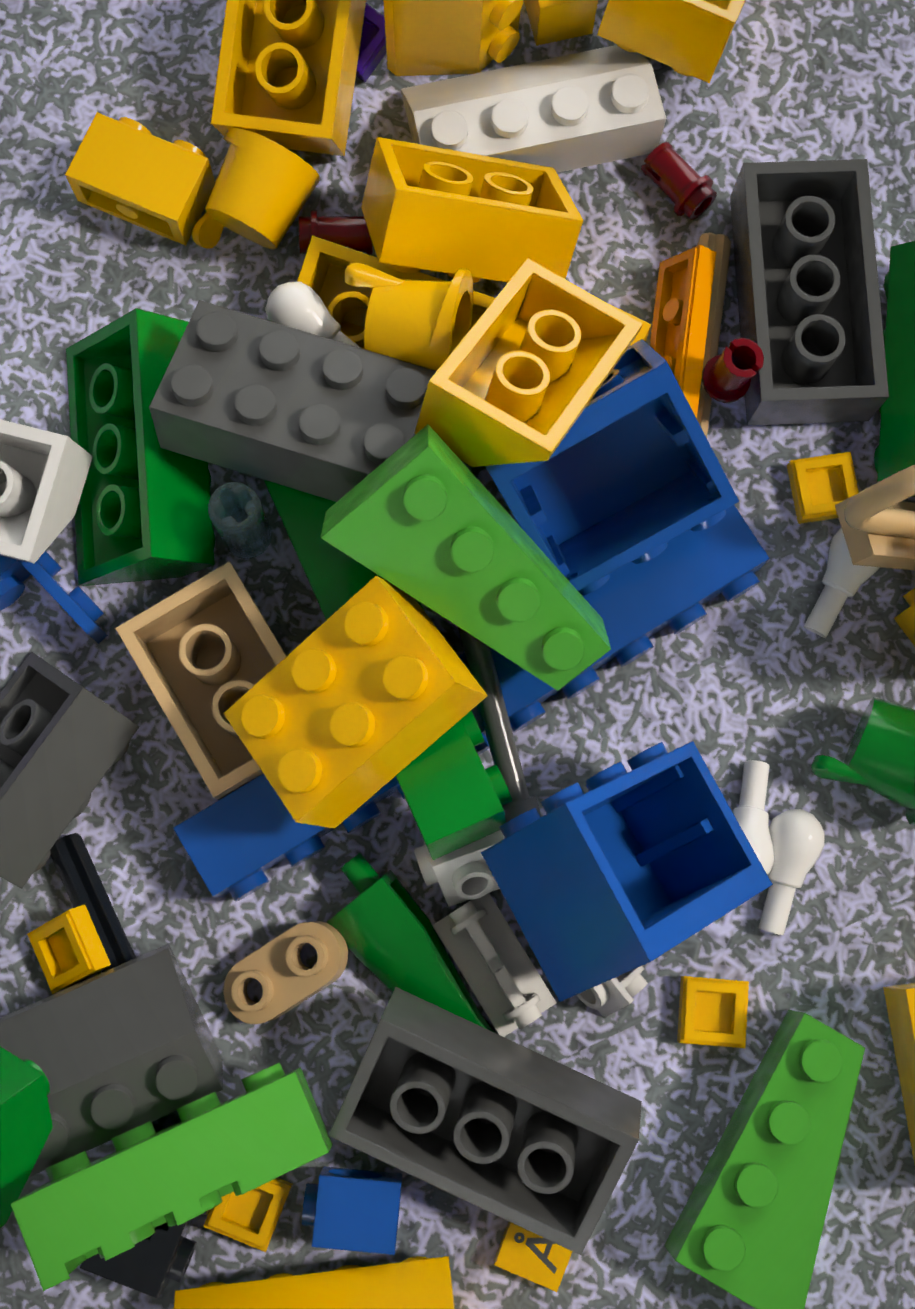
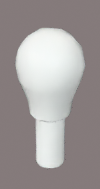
(301, 308)
(840, 581)
(751, 811)
(796, 846)

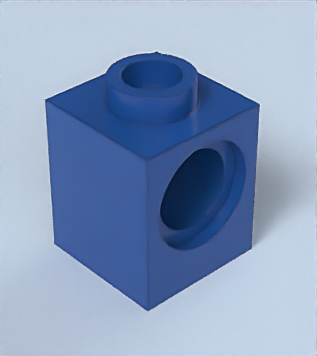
(354, 1210)

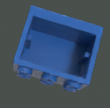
(621, 476)
(624, 867)

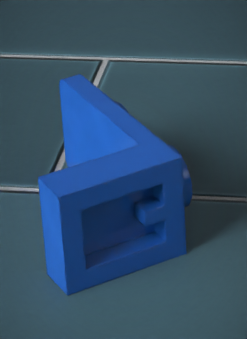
(75, 603)

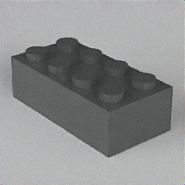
(809, 291)
(284, 402)
(489, 1121)

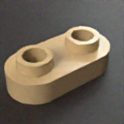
(283, 975)

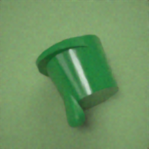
(879, 755)

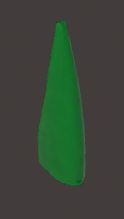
(399, 942)

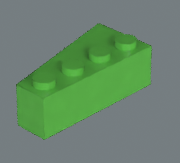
(461, 554)
(170, 1173)
(772, 1174)

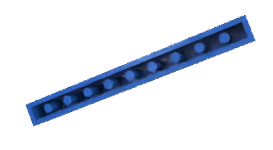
(254, 830)

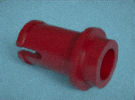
(679, 181)
(342, 230)
(730, 373)

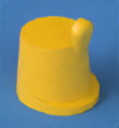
(255, 191)
(414, 318)

